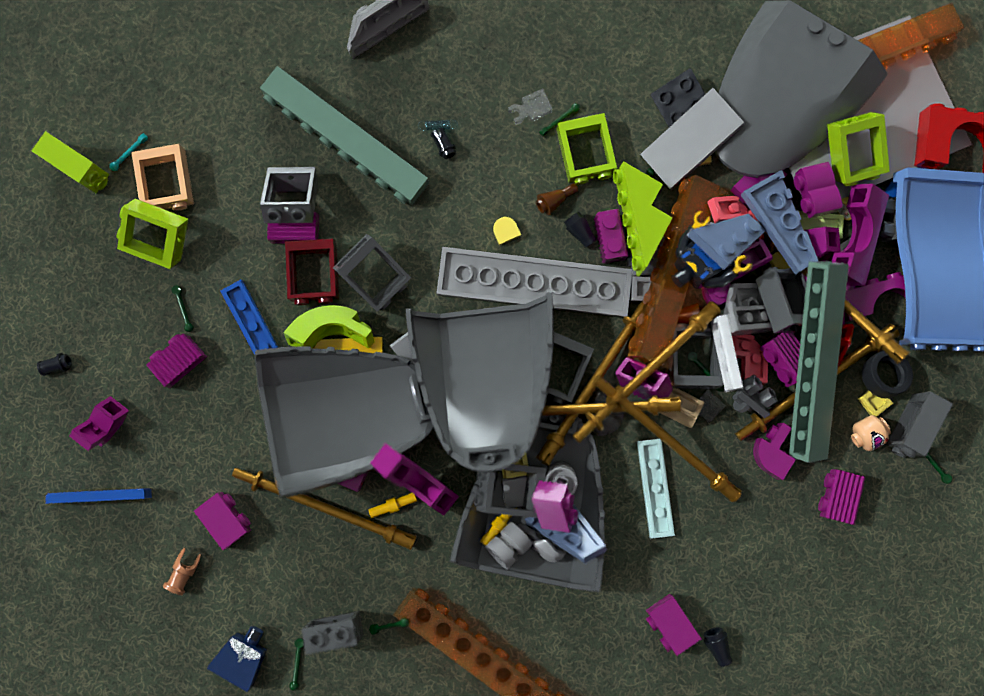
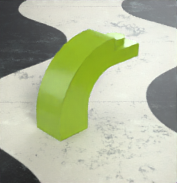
(327, 321)

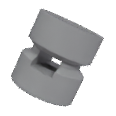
(562, 473)
(509, 545)

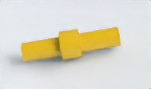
(392, 505)
(497, 526)

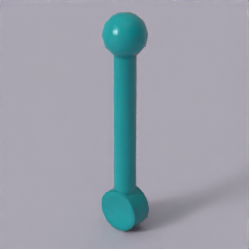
(114, 166)

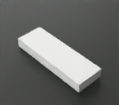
(726, 353)

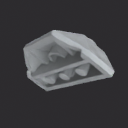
(380, 20)
(746, 310)

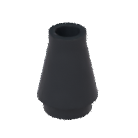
(580, 229)
(718, 645)

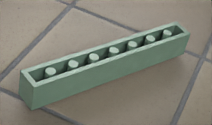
(344, 135)
(818, 360)

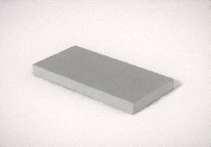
(692, 139)

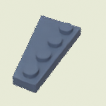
(774, 210)

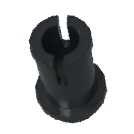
(443, 143)
(58, 363)

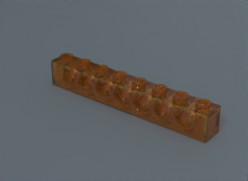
(468, 657)

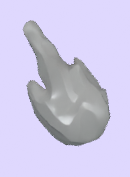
(544, 546)

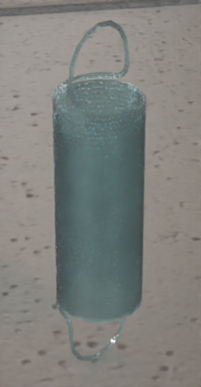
(433, 125)

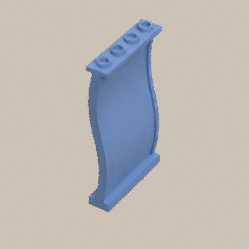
(942, 257)

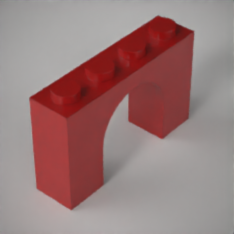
(935, 133)

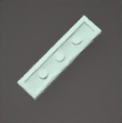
(655, 488)

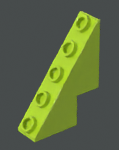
(642, 220)

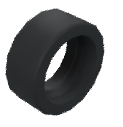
(876, 386)

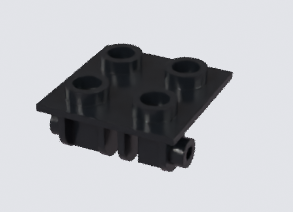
(678, 96)

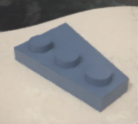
(728, 238)
(580, 542)

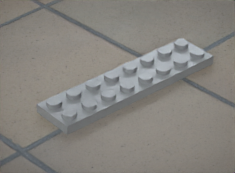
(525, 279)

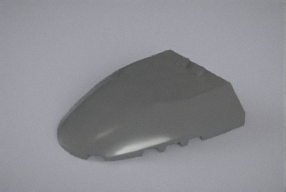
(789, 84)
(485, 378)
(335, 412)
(530, 566)

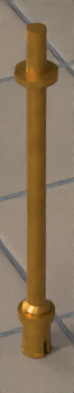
(697, 323)
(882, 339)
(653, 405)
(759, 422)
(556, 440)
(718, 481)
(389, 533)

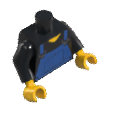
(700, 268)

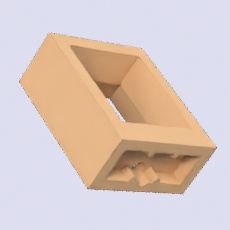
(158, 156)

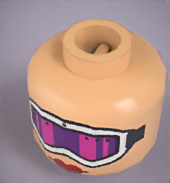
(870, 433)

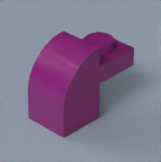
(101, 425)
(768, 454)

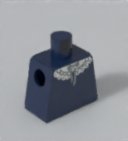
(240, 659)

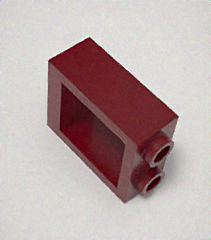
(301, 247)

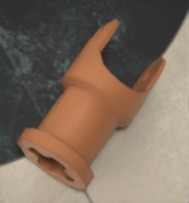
(180, 575)

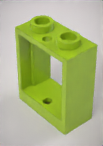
(580, 126)
(839, 151)
(71, 162)
(176, 231)

